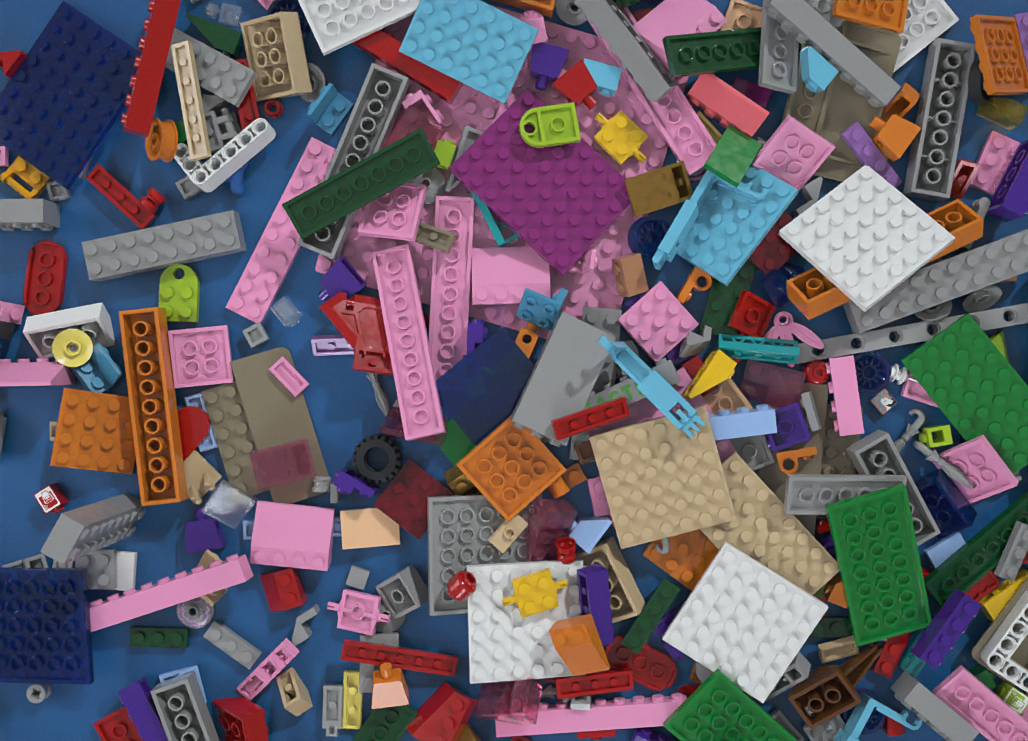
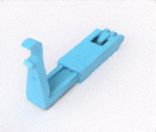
(690, 212)
(654, 386)
(861, 714)

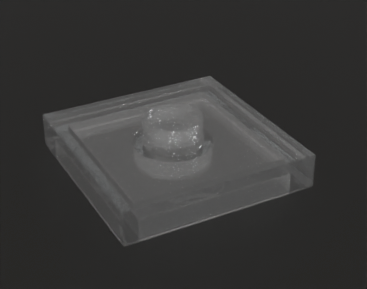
(228, 504)

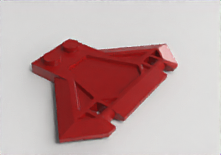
(363, 331)

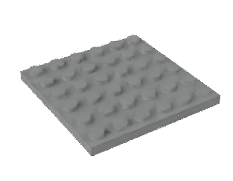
(458, 538)

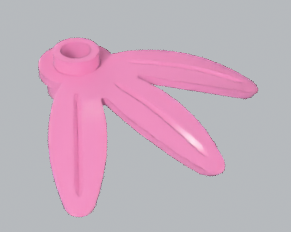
(788, 328)

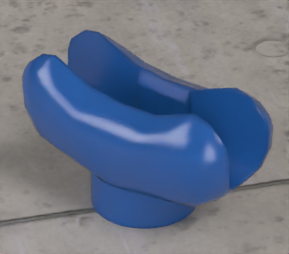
(237, 180)

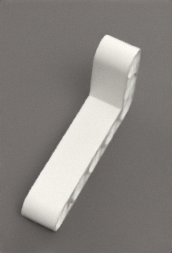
(228, 158)
(1015, 637)

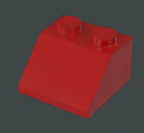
(283, 588)

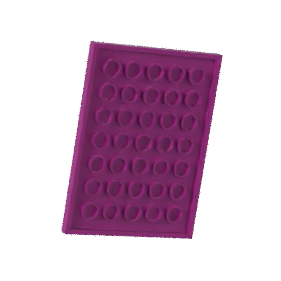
(547, 195)

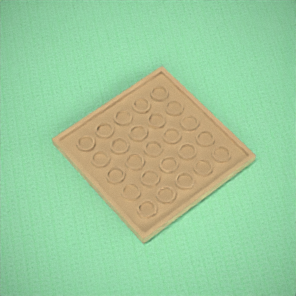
(661, 479)

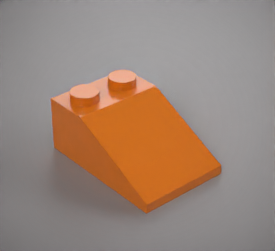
(579, 645)

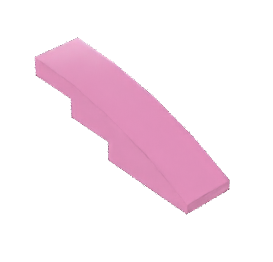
(268, 669)

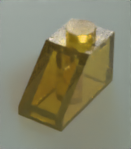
(1003, 112)

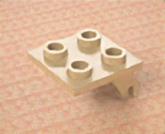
(199, 477)

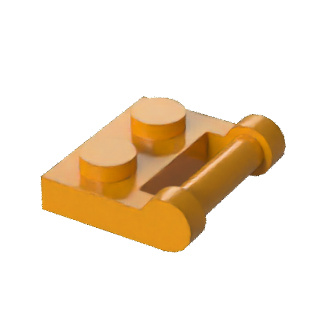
(29, 174)

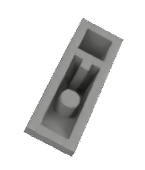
(795, 673)

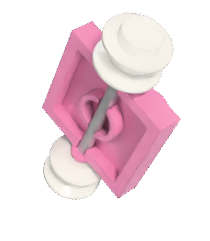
(911, 387)

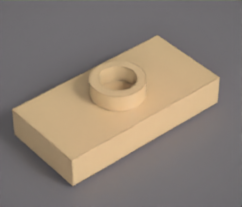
(507, 533)

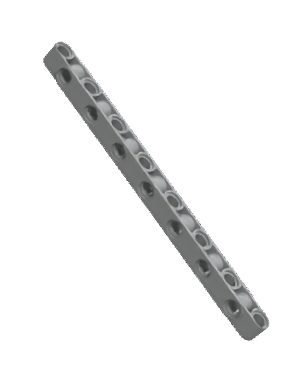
(909, 333)

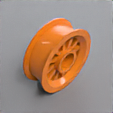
(162, 140)

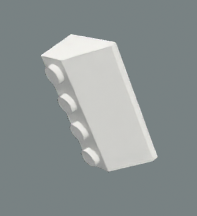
(91, 319)

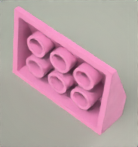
(677, 18)
(505, 273)
(35, 373)
(292, 536)

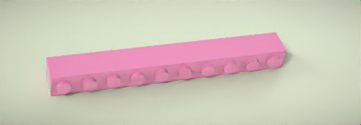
(169, 591)
(603, 715)

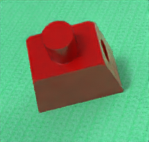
(577, 86)

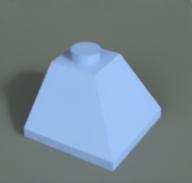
(589, 530)

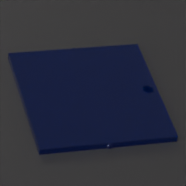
(485, 385)

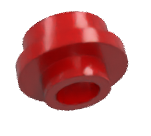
(271, 103)

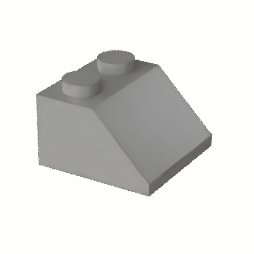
(403, 591)

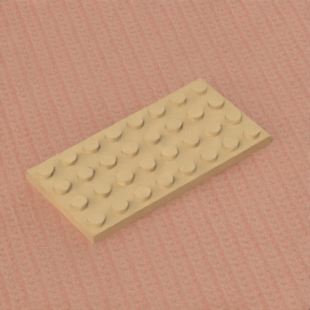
(768, 533)

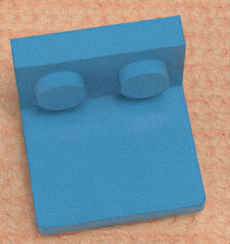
(329, 109)
(540, 308)
(99, 372)

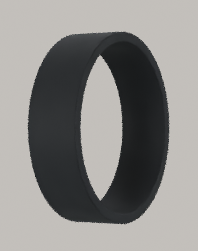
(974, 85)

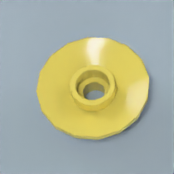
(62, 347)

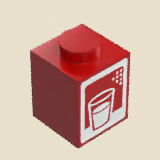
(51, 498)

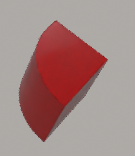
(892, 727)

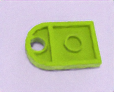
(552, 125)
(180, 296)

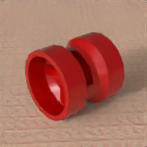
(153, 200)
(566, 550)

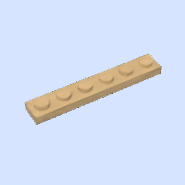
(191, 100)

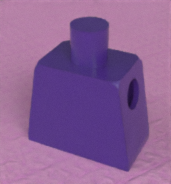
(547, 63)
(340, 278)
(203, 533)

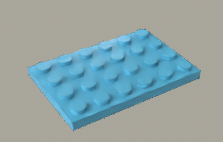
(470, 43)
(734, 224)

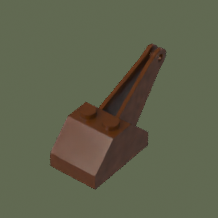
(832, 688)

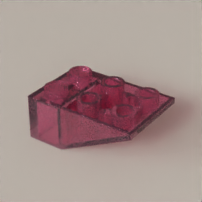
(282, 464)
(546, 524)
(509, 701)

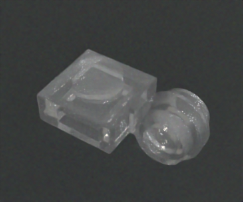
(229, 13)

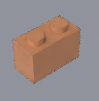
(629, 274)

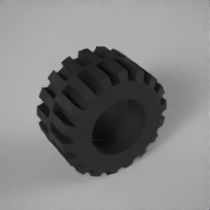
(364, 468)

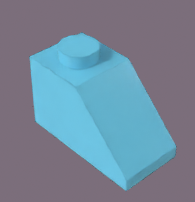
(815, 70)
(605, 76)

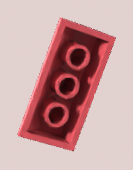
(726, 104)

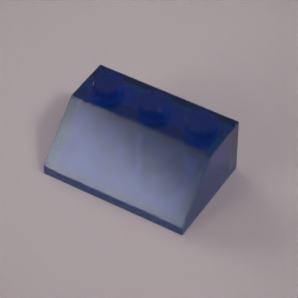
(945, 502)

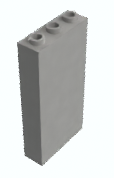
(561, 377)

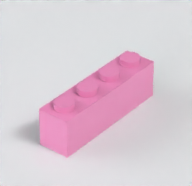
(845, 395)

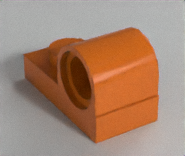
(691, 283)
(805, 453)
(569, 479)

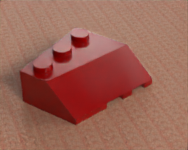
(443, 715)
(242, 719)

